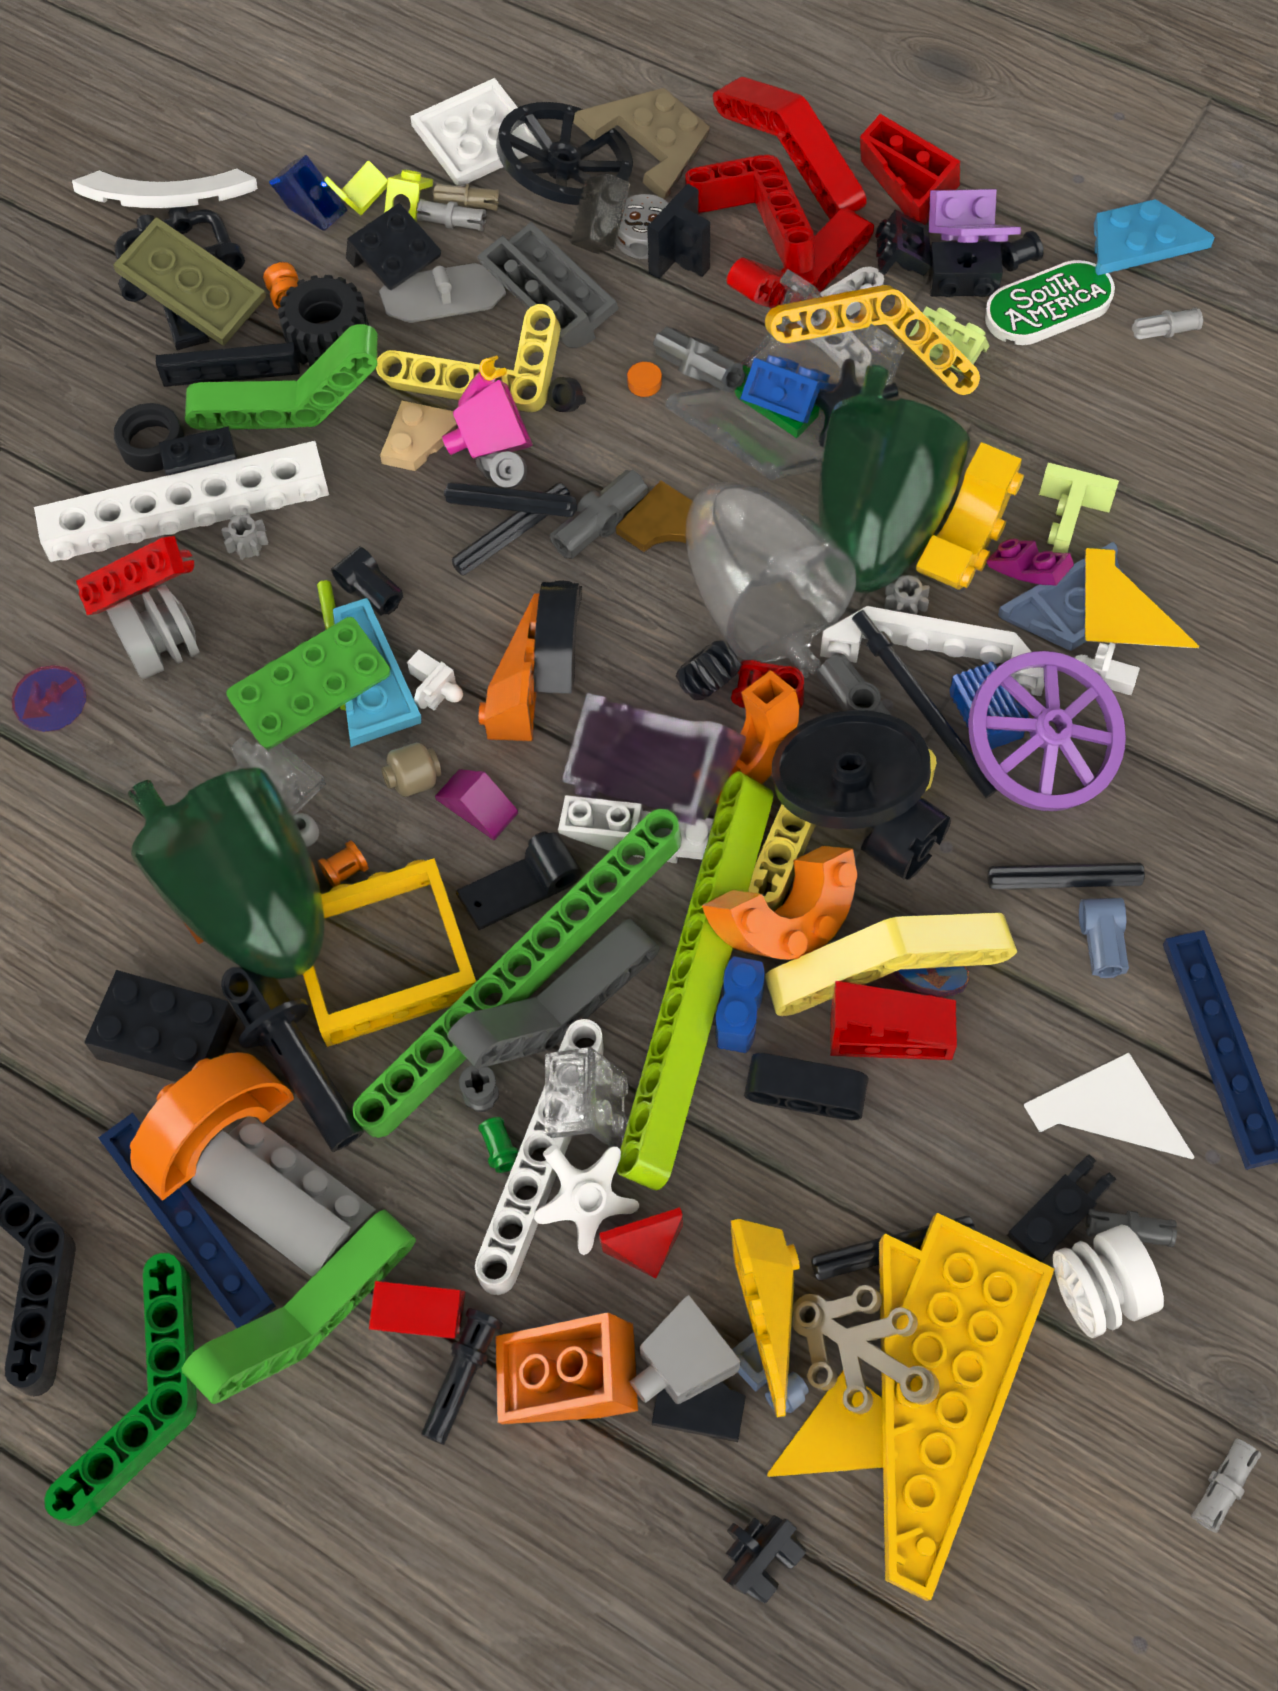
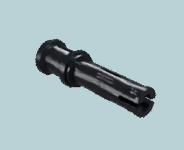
(468, 1356)

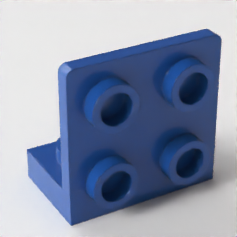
(783, 388)

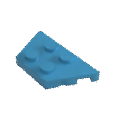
(1144, 235)

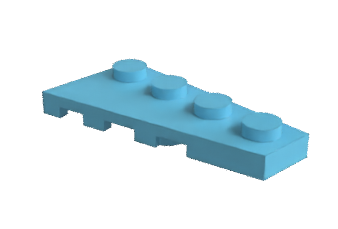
(386, 705)

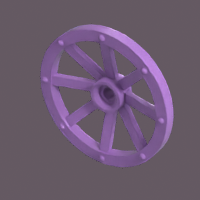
(1044, 735)

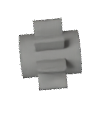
(244, 536)
(907, 595)

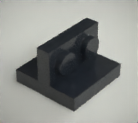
(679, 236)

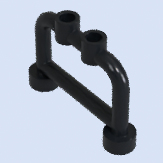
(183, 221)

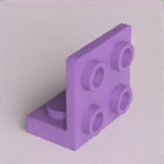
(967, 216)

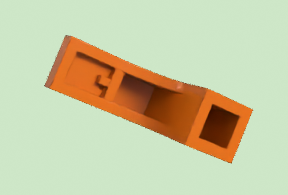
(770, 717)

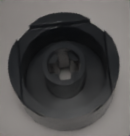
(906, 840)

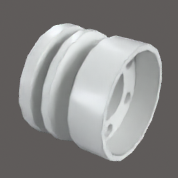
(1108, 1281)

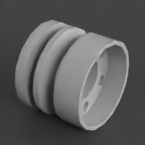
(153, 631)

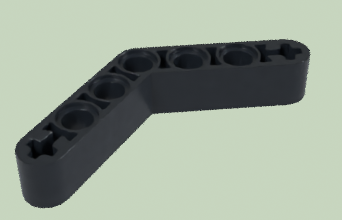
(30, 1306)

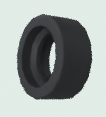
(137, 419)

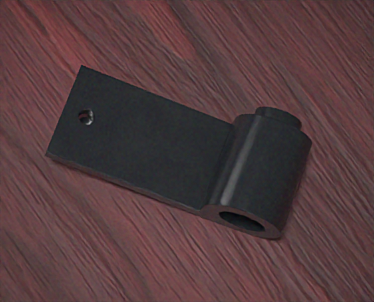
(541, 874)

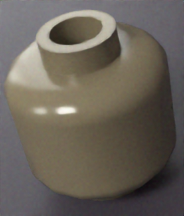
(411, 769)

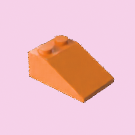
(566, 1371)

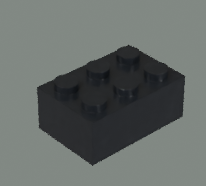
(158, 1027)

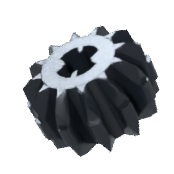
(708, 670)

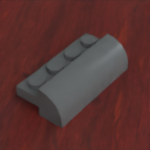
(543, 274)

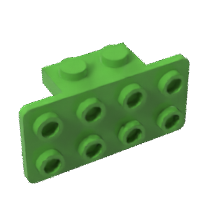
(308, 683)

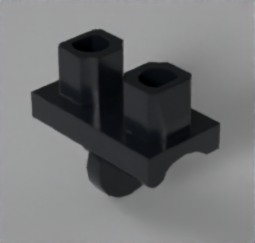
(755, 1550)

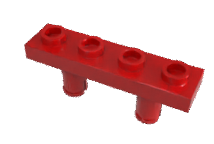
(133, 575)

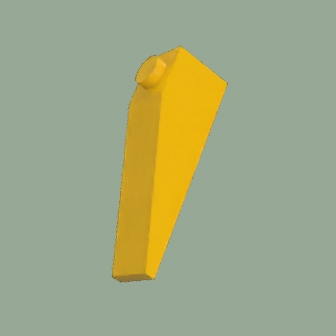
(767, 1284)

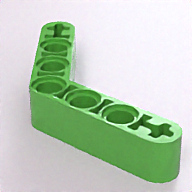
(287, 402)
(295, 1330)

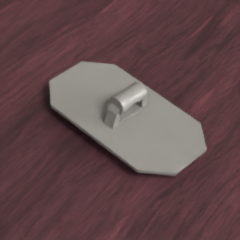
(443, 293)

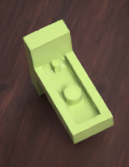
(1074, 490)

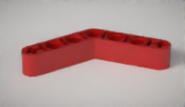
(800, 133)
(833, 250)

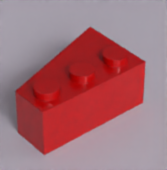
(907, 166)
(891, 1024)

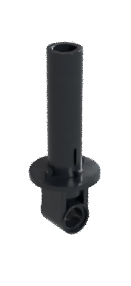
(272, 1022)

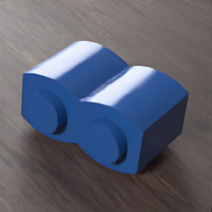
(739, 1006)

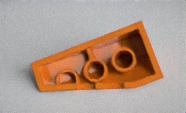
(511, 693)

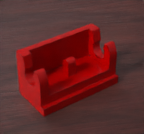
(416, 1309)

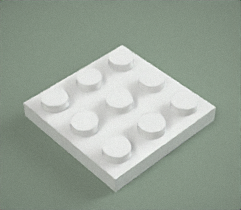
(465, 131)

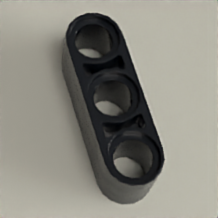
(806, 1086)

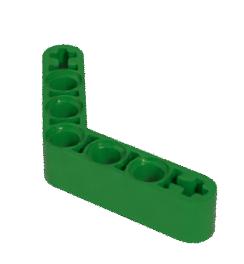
(149, 1411)

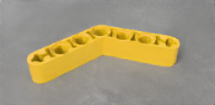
(871, 313)

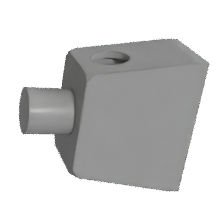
(684, 1356)

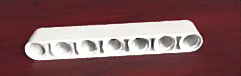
(523, 1173)

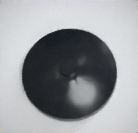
(851, 769)

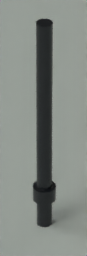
(880, 645)

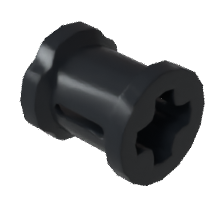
(1021, 250)

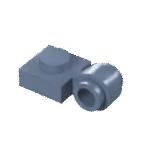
(753, 1373)

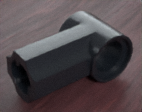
(362, 575)

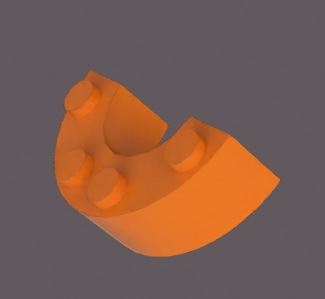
(806, 920)
(196, 1110)

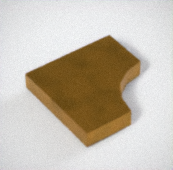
(656, 518)

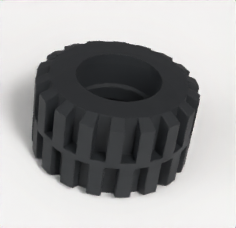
(316, 302)

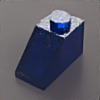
(307, 193)

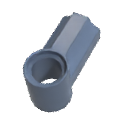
(1105, 925)

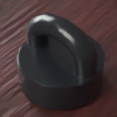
(565, 394)

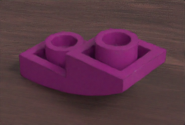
(1025, 563)

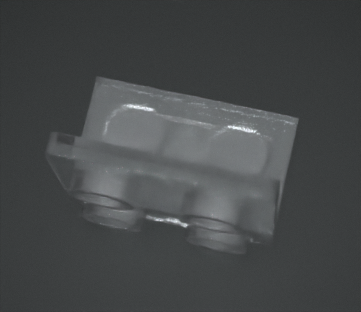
(584, 1096)

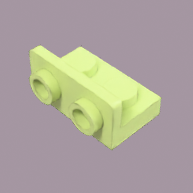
(967, 339)

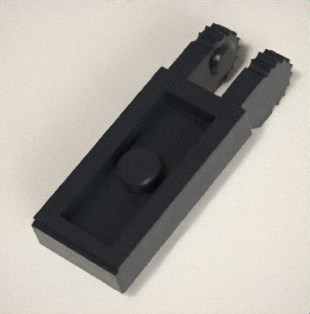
(1058, 1212)

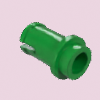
(498, 1144)

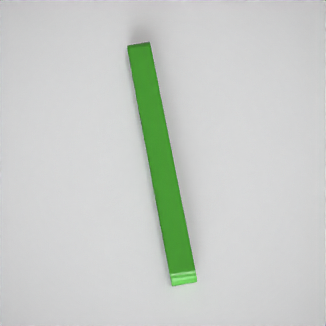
(524, 952)

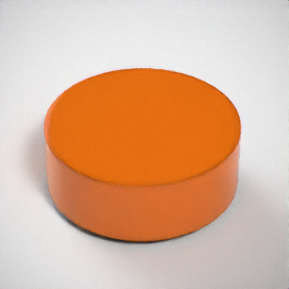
(644, 379)

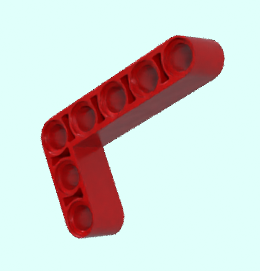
(765, 183)

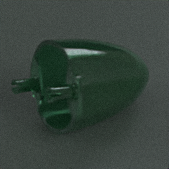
(887, 479)
(235, 870)

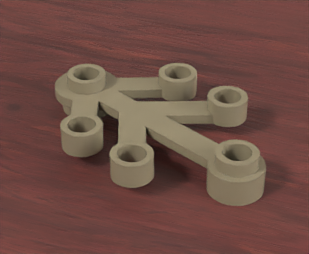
(855, 1344)

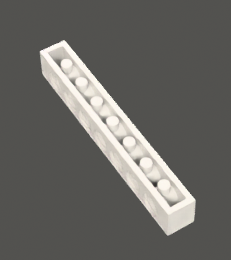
(180, 501)

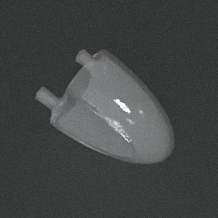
(766, 572)

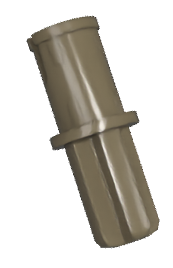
(467, 196)

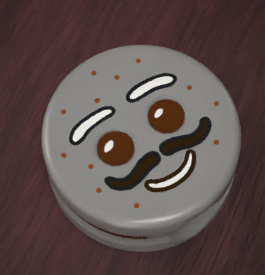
(637, 215)

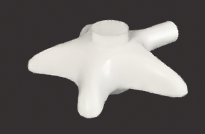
(584, 1195)

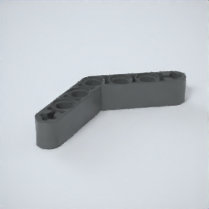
(541, 1022)

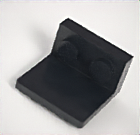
(392, 247)

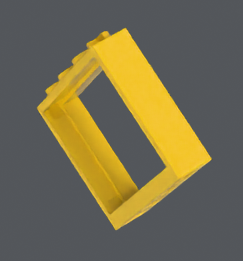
(406, 1003)

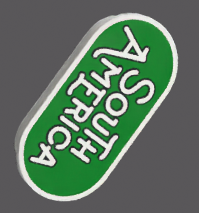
(1049, 302)

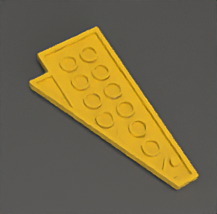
(973, 1325)

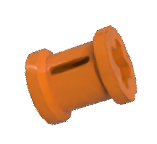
(343, 864)

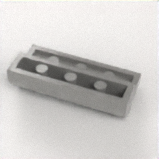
(280, 1194)

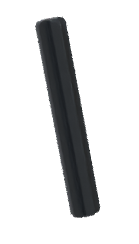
(510, 499)
(500, 536)
(1065, 875)
(867, 1253)

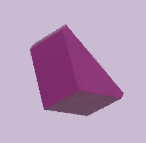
(478, 802)

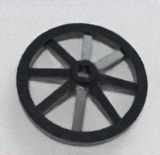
(559, 158)

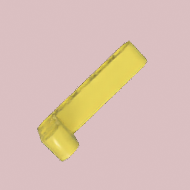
(449, 370)

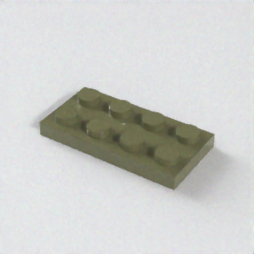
(189, 281)

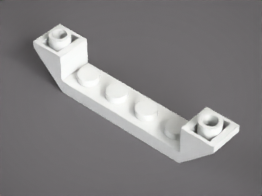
(935, 635)

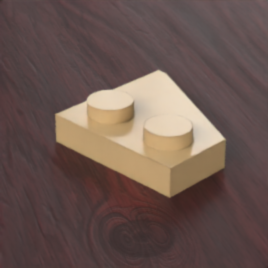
(416, 435)

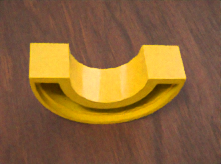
(974, 519)

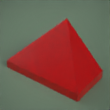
(644, 1242)

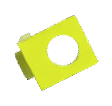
(409, 184)
(362, 188)

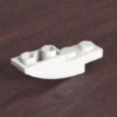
(608, 822)

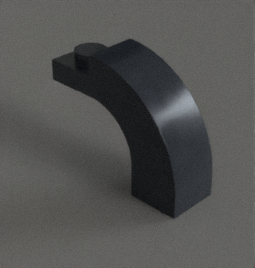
(556, 636)

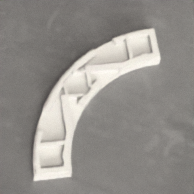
(164, 194)

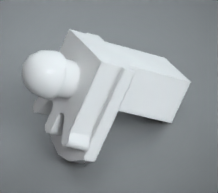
(1117, 675)
(437, 681)

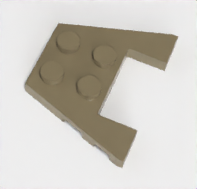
(656, 123)

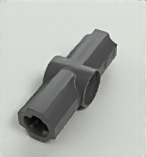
(699, 359)
(599, 514)
(848, 685)

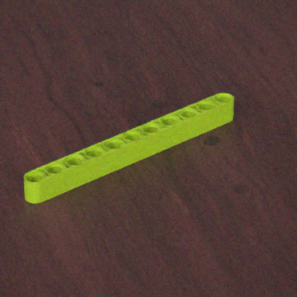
(692, 988)

